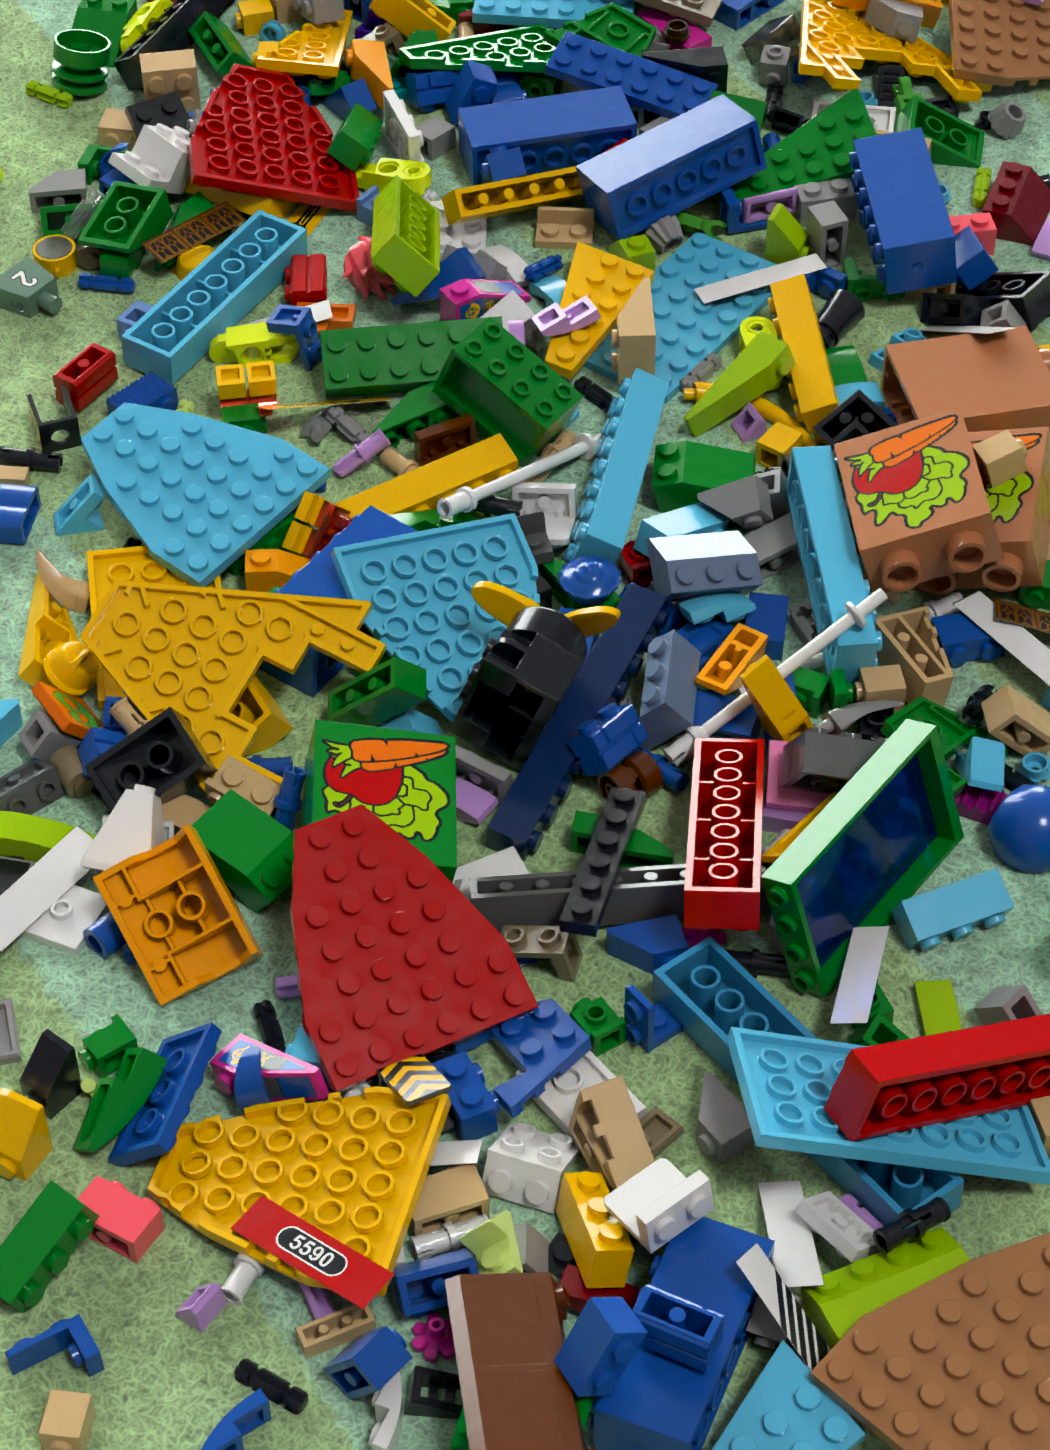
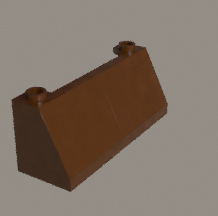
(505, 1354)

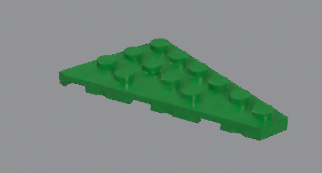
(503, 50)
(813, 151)

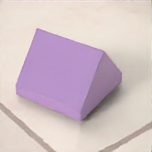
(749, 424)
(202, 1306)

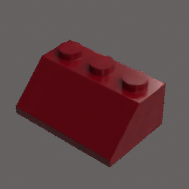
(1018, 203)

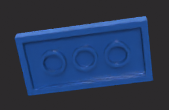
(157, 1122)

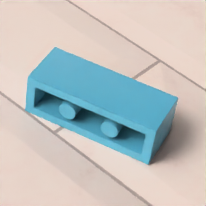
(682, 521)
(953, 910)

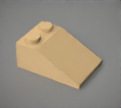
(635, 335)

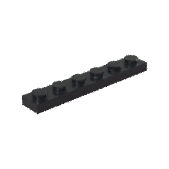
(602, 862)

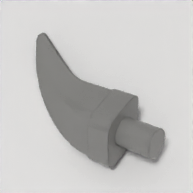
(317, 425)
(843, 717)

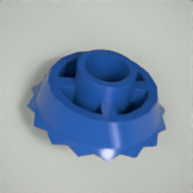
(589, 579)

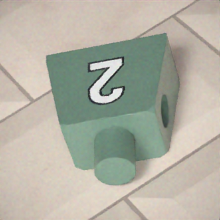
(29, 289)

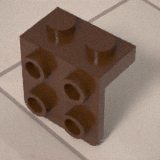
(444, 439)

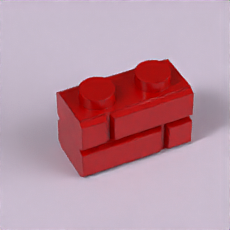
(306, 279)
(86, 375)

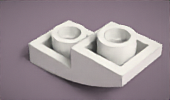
(509, 259)
(389, 1415)

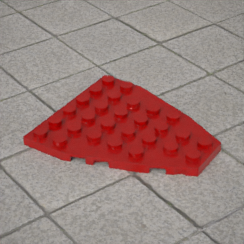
(268, 143)
(390, 951)

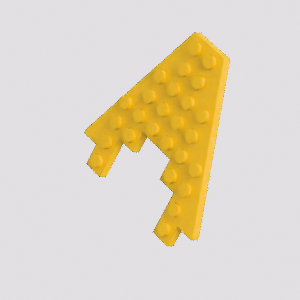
(840, 40)
(205, 645)

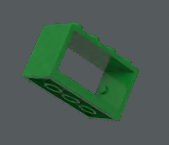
(507, 390)

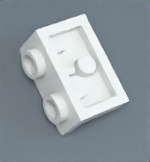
(838, 1225)

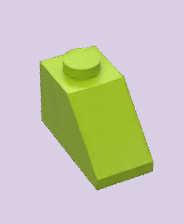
(785, 237)
(635, 249)

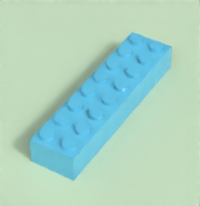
(213, 297)
(619, 468)
(830, 557)

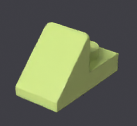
(494, 1245)

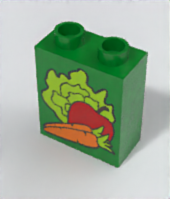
(395, 775)

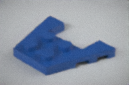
(539, 1046)

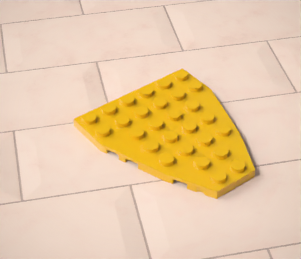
(333, 1162)

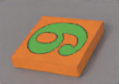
(67, 711)

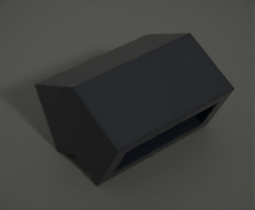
(788, 117)

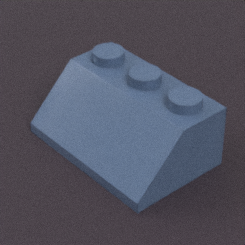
(703, 565)
(669, 688)

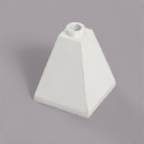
(129, 830)

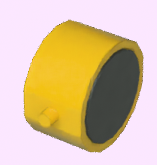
(56, 254)

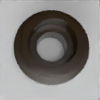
(677, 31)

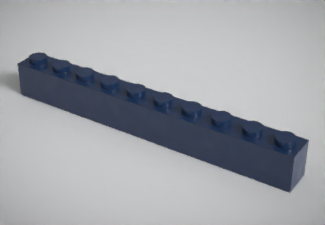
(552, 764)

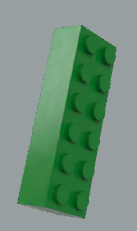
(389, 356)

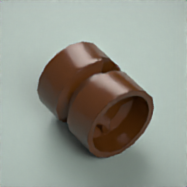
(635, 772)

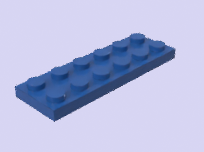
(642, 80)

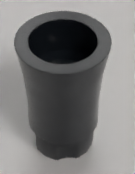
(839, 315)

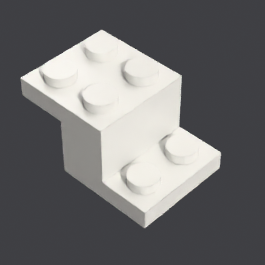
(157, 158)

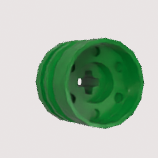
(80, 62)

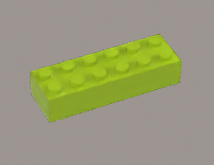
(405, 237)

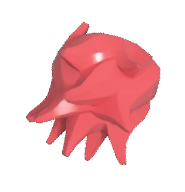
(361, 272)

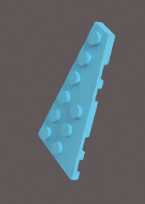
(789, 1413)

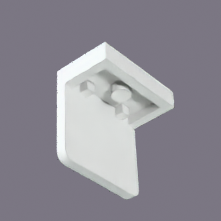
(556, 501)
(528, 1166)
(660, 1203)

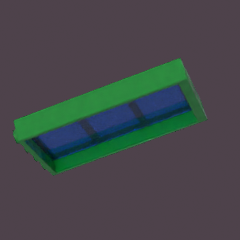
(863, 854)

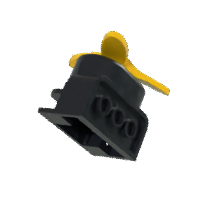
(523, 672)

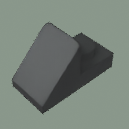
(536, 536)

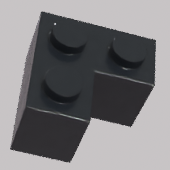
(851, 420)

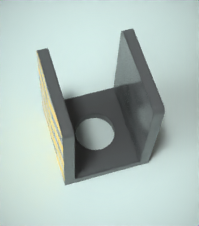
(415, 1082)

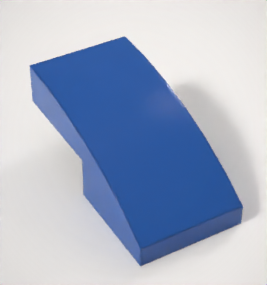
(241, 1420)

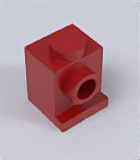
(634, 562)

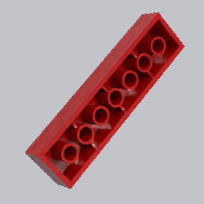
(725, 835)
(941, 1077)

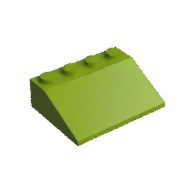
(878, 1280)

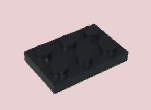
(163, 109)

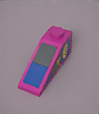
(475, 297)
(282, 1073)

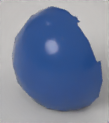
(1022, 829)

